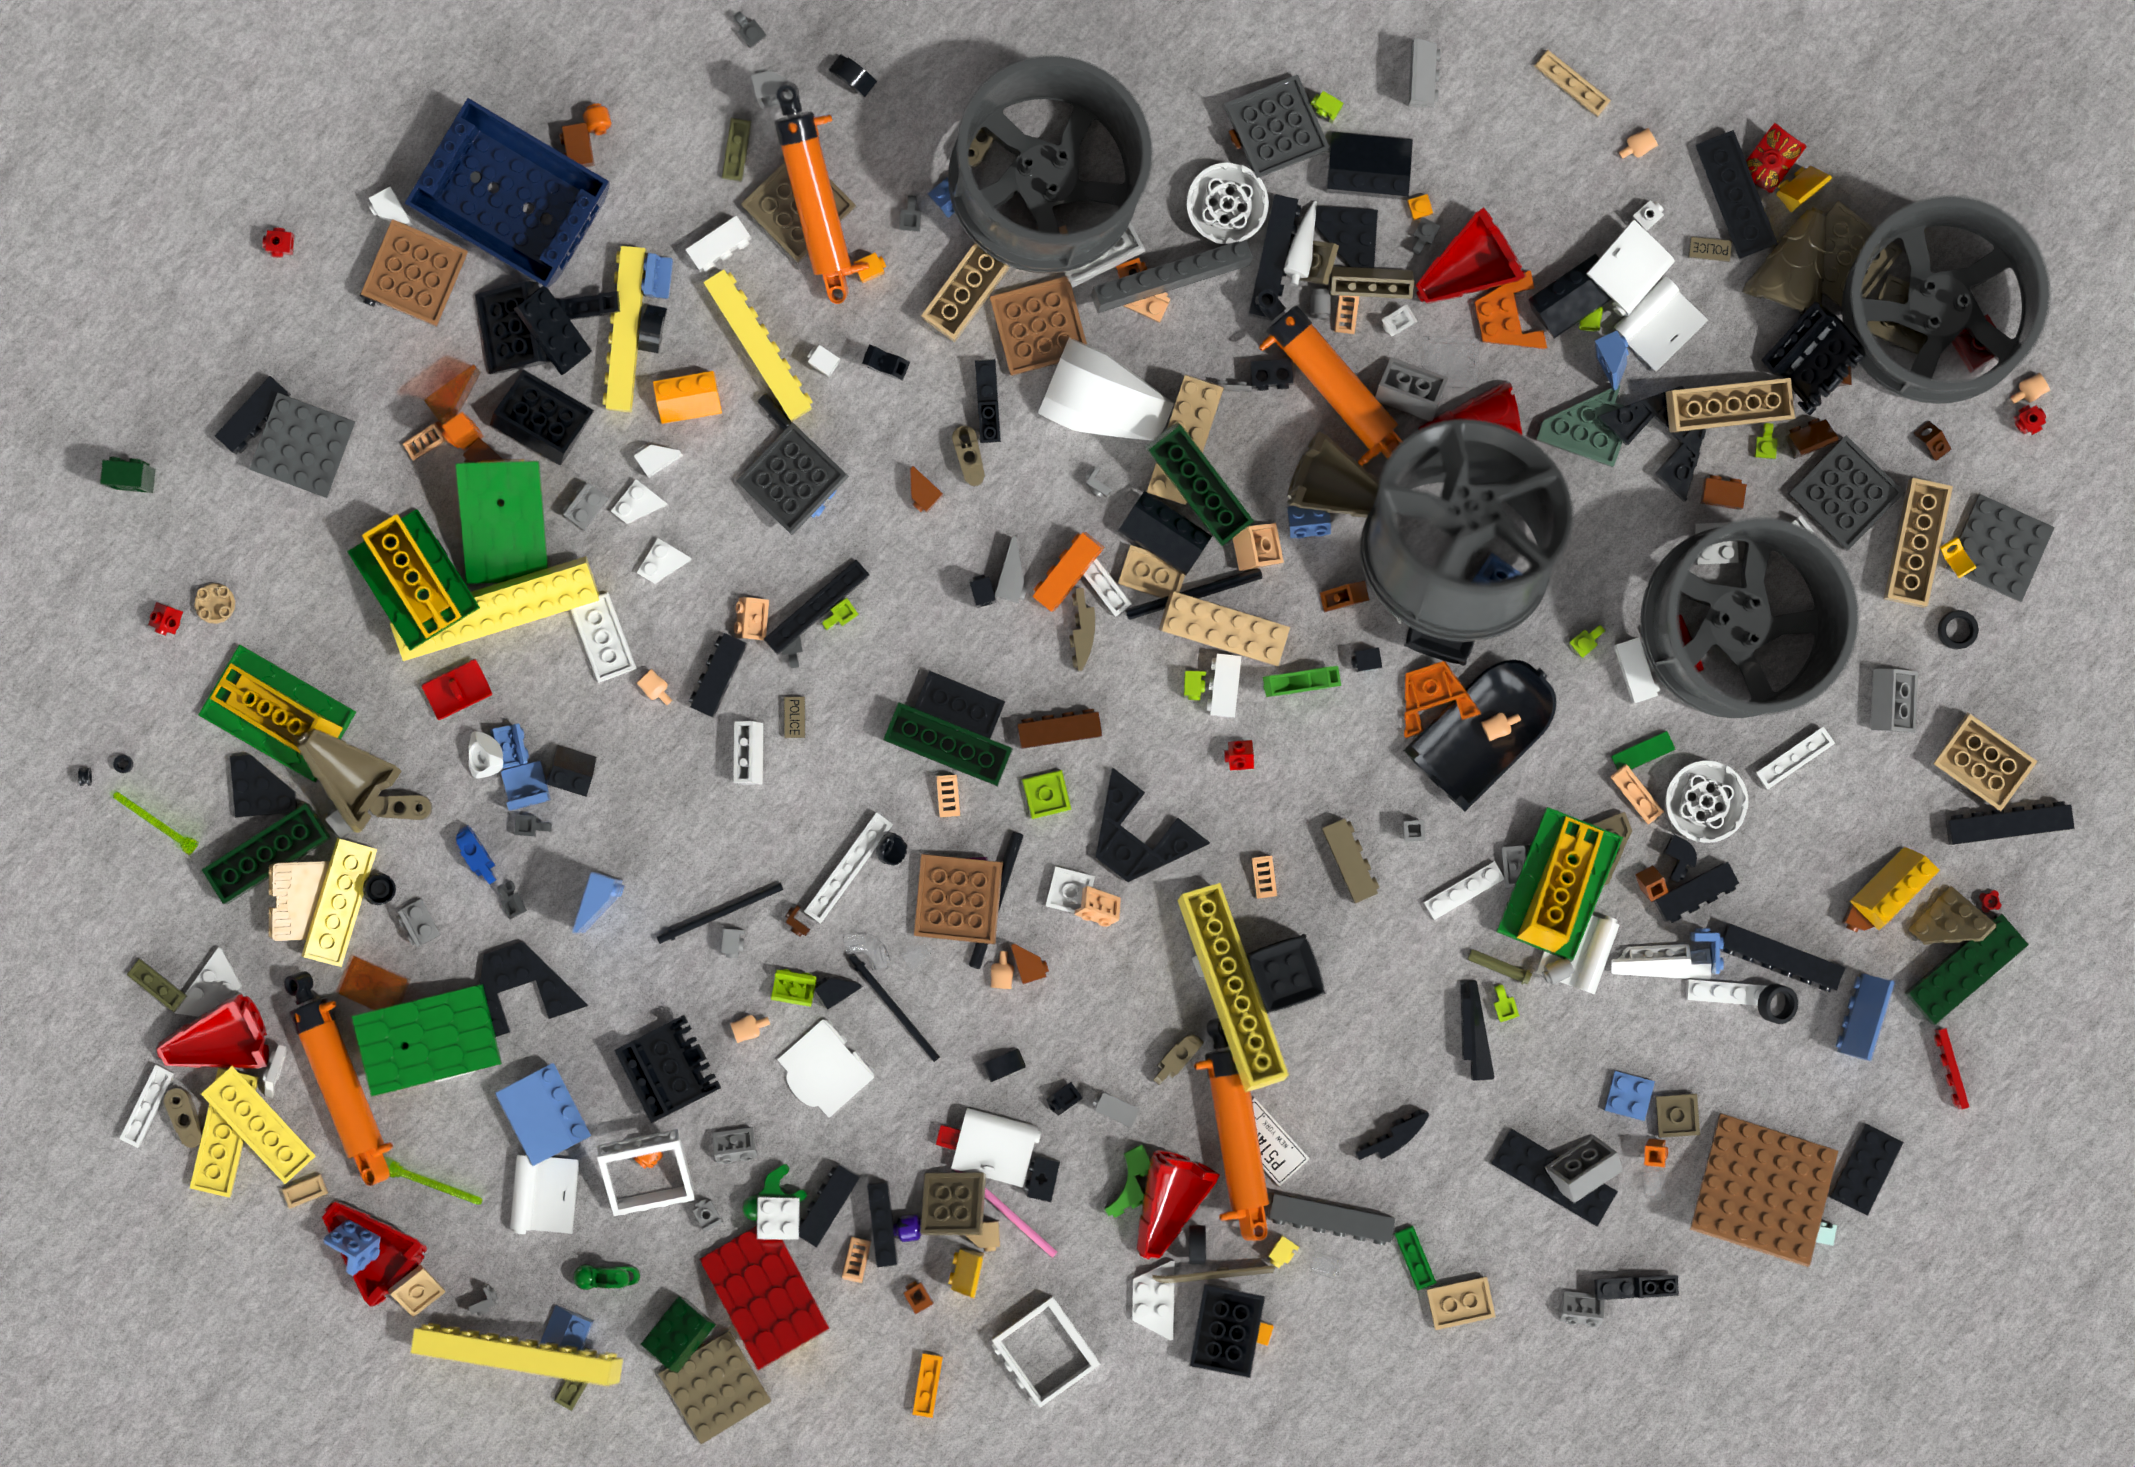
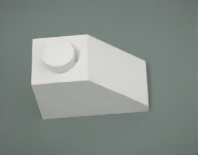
(388, 207)
(655, 458)

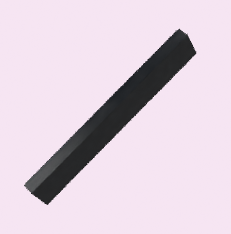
(816, 607)

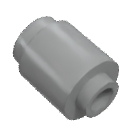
(1320, 304)
(1558, 971)

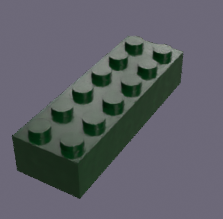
(1199, 483)
(948, 744)
(279, 843)
(1965, 970)

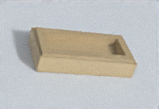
(305, 1191)

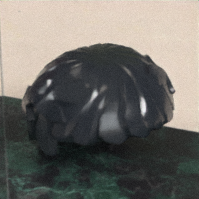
(891, 849)
(379, 889)

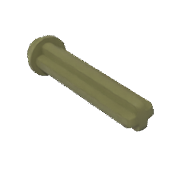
(1500, 966)

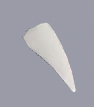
(1301, 249)

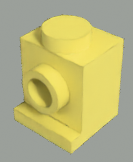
(1282, 1251)

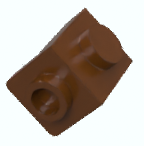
(797, 927)

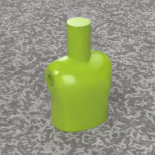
(1592, 321)

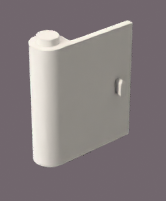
(1630, 268)
(1657, 321)
(1590, 956)
(995, 1143)
(540, 1195)

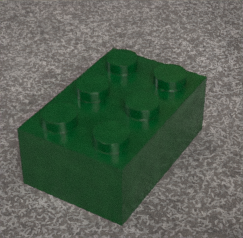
(127, 475)
(678, 1334)

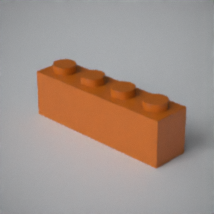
(461, 431)
(1068, 571)

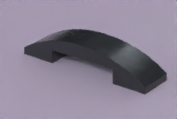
(591, 306)

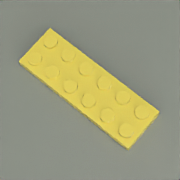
(339, 902)
(258, 1124)
(218, 1151)

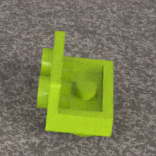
(793, 987)

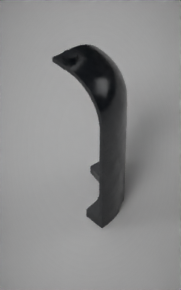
(1458, 751)

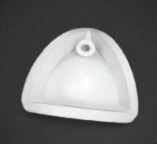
(484, 755)

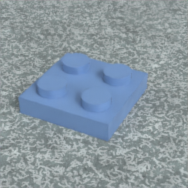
(1629, 1095)

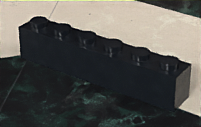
(1275, 249)
(2009, 824)
(1783, 957)

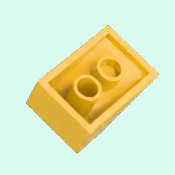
(1802, 187)
(966, 1272)

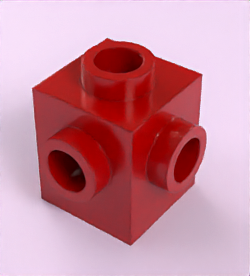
(284, 247)
(2023, 422)
(165, 619)
(1240, 755)

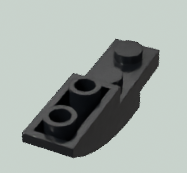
(987, 401)
(1402, 1133)
(1636, 1287)

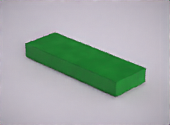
(1644, 751)
(1415, 1258)

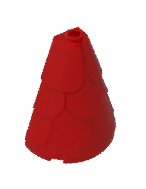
(1471, 263)
(1493, 406)
(219, 1038)
(1171, 1197)
(397, 1255)

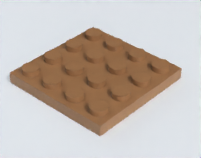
(414, 272)
(1037, 324)
(958, 899)

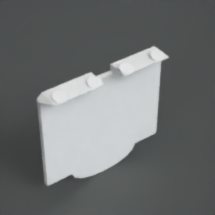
(824, 1070)

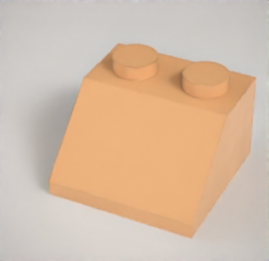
(1258, 547)

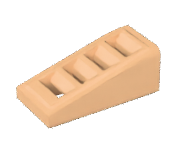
(1345, 329)
(437, 426)
(948, 778)
(1255, 861)
(852, 1277)

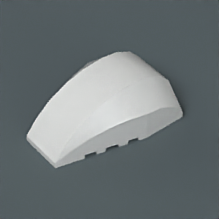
(1103, 396)

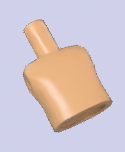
(1639, 144)
(2031, 389)
(654, 687)
(1499, 725)
(1002, 973)
(748, 1027)

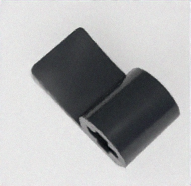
(1004, 1065)

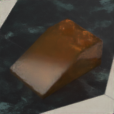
(450, 398)
(373, 985)

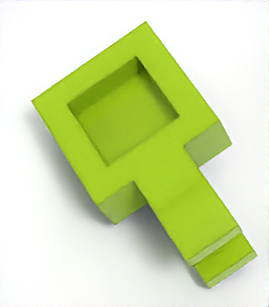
(1766, 445)
(842, 613)
(1585, 641)
(1505, 1007)

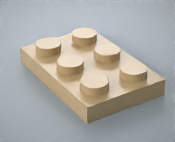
(1149, 574)
(1460, 1303)

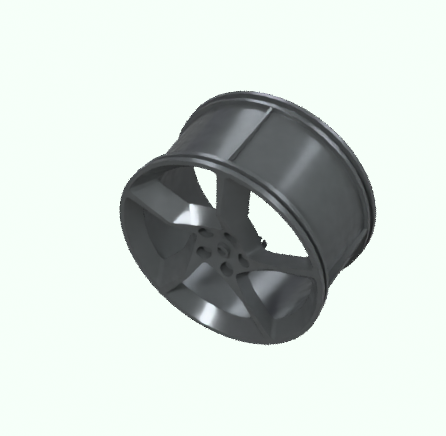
(1943, 302)

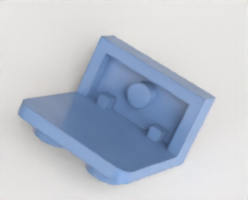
(1716, 944)
(356, 1243)

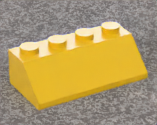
(1894, 886)

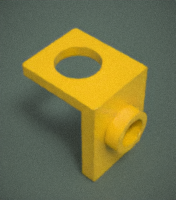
(1957, 558)

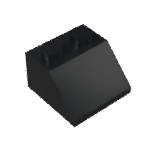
(571, 771)

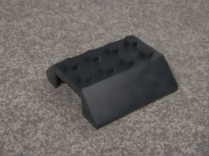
(1815, 355)
(666, 1069)

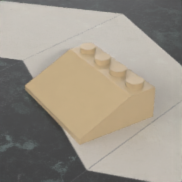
(1984, 761)

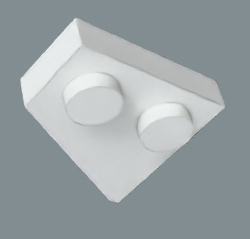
(637, 503)
(662, 561)
(272, 1075)

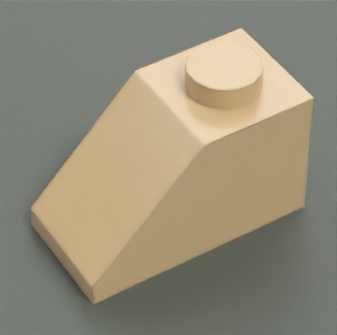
(990, 1236)

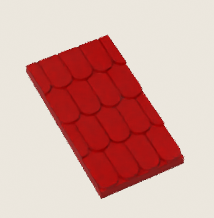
(764, 1296)

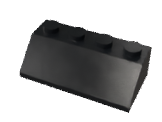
(1568, 299)
(1165, 533)

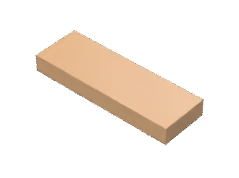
(1636, 794)

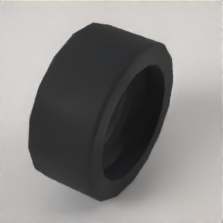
(1973, 629)
(1790, 1007)
(1197, 1244)

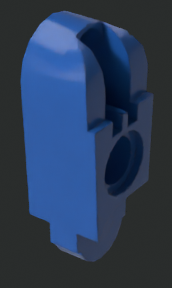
(475, 854)

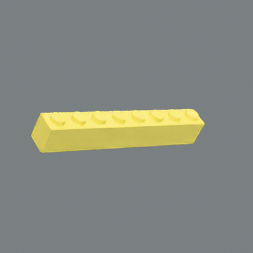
(625, 330)
(758, 345)

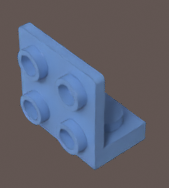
(525, 785)

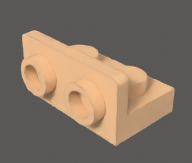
(1151, 307)
(751, 618)
(1099, 907)

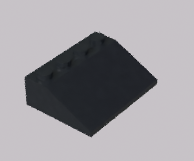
(1369, 165)
(504, 334)
(541, 417)
(1227, 1330)

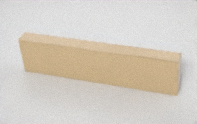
(1572, 83)

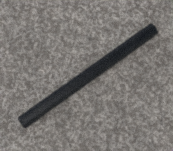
(1197, 592)
(1008, 864)

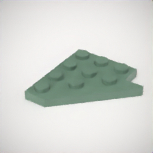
(1582, 432)

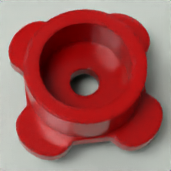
(1986, 906)

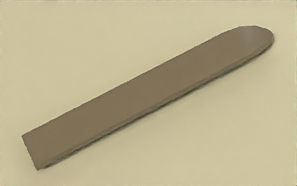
(1222, 1272)

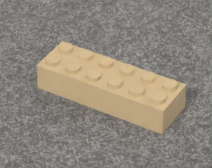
(964, 293)
(1730, 405)
(1195, 412)
(1918, 542)
(1224, 628)

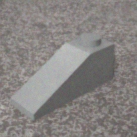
(1011, 579)

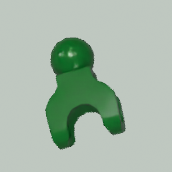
(771, 1190)
(612, 1277)

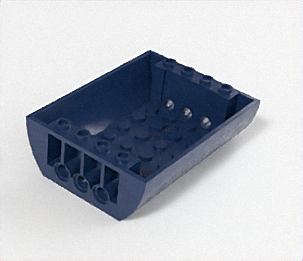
(525, 174)

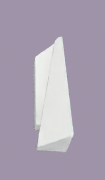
(1664, 961)

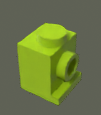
(1327, 105)
(1194, 685)

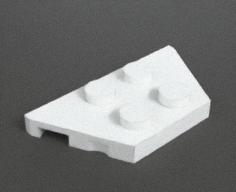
(211, 987)
(1154, 1301)

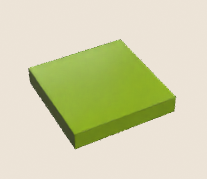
(1046, 794)

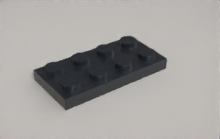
(553, 330)
(959, 704)
(1866, 1169)

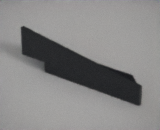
(1474, 1035)

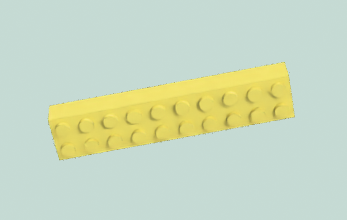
(515, 604)
(1232, 987)
(517, 1355)

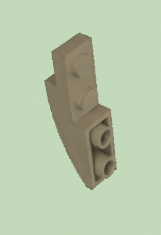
(1084, 637)

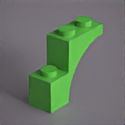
(1302, 681)
(1132, 1195)

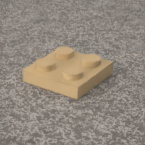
(416, 1290)

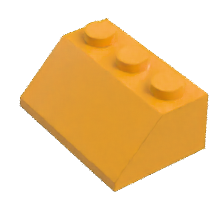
(687, 397)

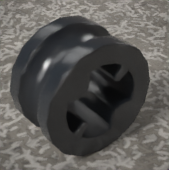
(118, 759)
(85, 776)

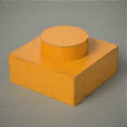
(1420, 207)

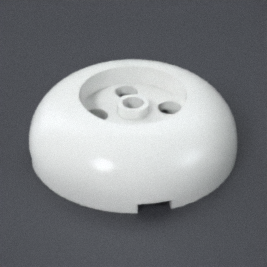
(1213, 184)
(1728, 790)

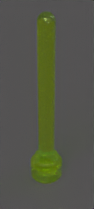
(188, 844)
(397, 1170)

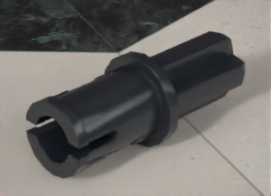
(774, 411)

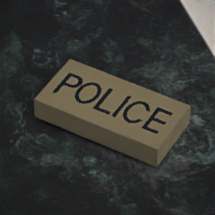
(1710, 249)
(794, 717)

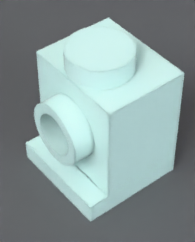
(1826, 1234)

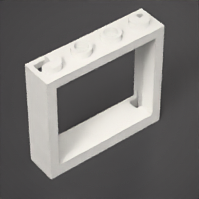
(642, 1146)
(1022, 1379)

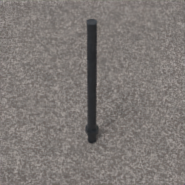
(671, 934)
(860, 966)

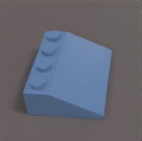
(598, 897)
(1865, 1016)
(543, 1114)

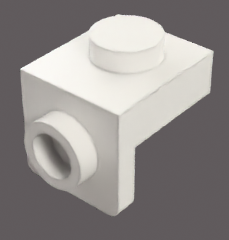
(1398, 321)

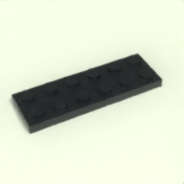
(1736, 194)
(1527, 1163)

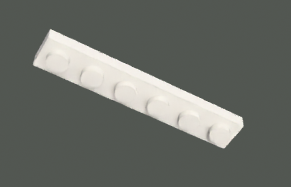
(848, 868)

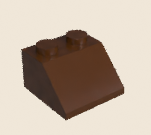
(1810, 438)

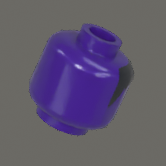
(908, 1228)

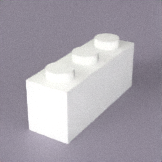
(719, 244)
(1636, 670)
(1224, 685)
(748, 752)

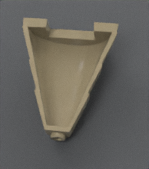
(1795, 266)
(1331, 481)
(347, 775)

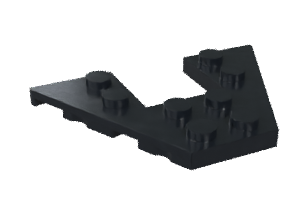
(1631, 419)
(1124, 851)
(519, 966)

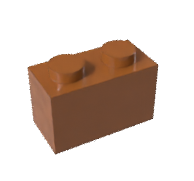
(578, 144)
(1723, 493)

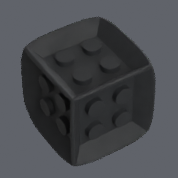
(1442, 649)
(1286, 973)

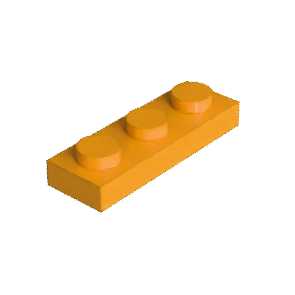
(927, 1385)

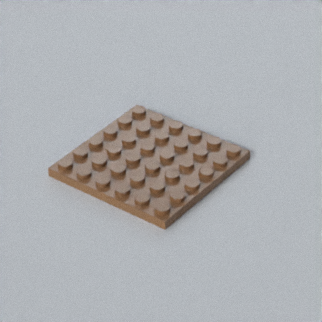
(1764, 1190)

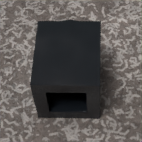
(1366, 660)

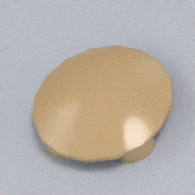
(214, 603)

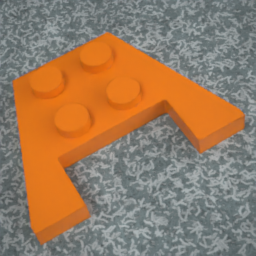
(1500, 319)
(1431, 688)

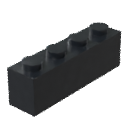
(250, 417)
(718, 675)
(1696, 891)
(828, 1204)
(882, 1224)

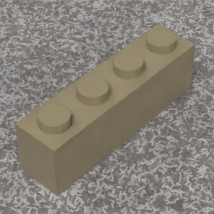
(1372, 282)
(1349, 860)

